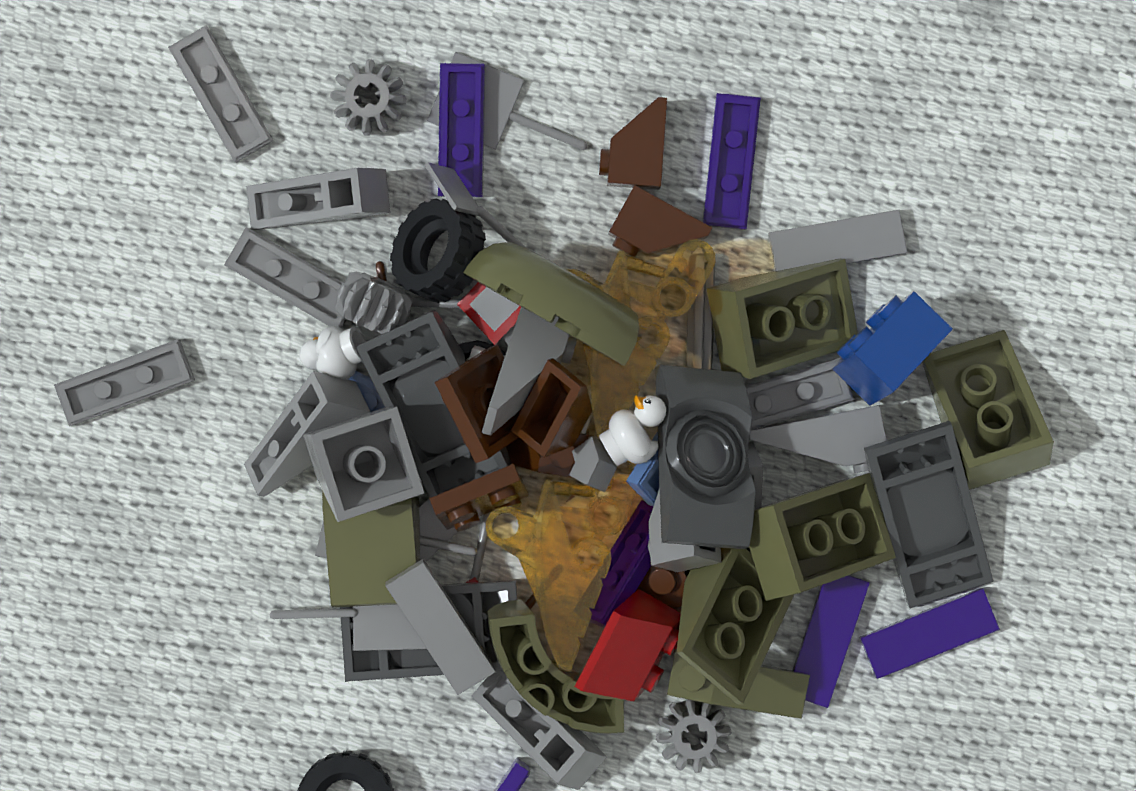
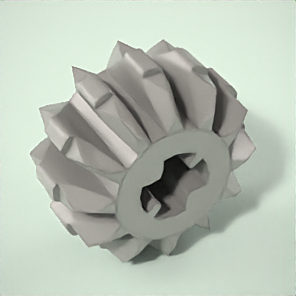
(370, 112)
(373, 302)
(682, 745)

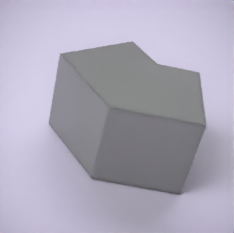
(593, 464)

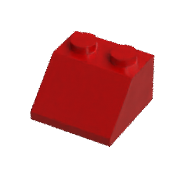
(631, 649)

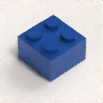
(893, 347)

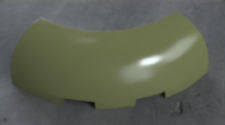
(555, 292)
(539, 678)

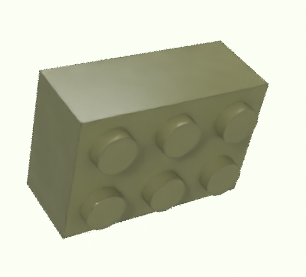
(819, 537)

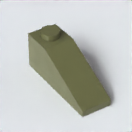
(772, 692)

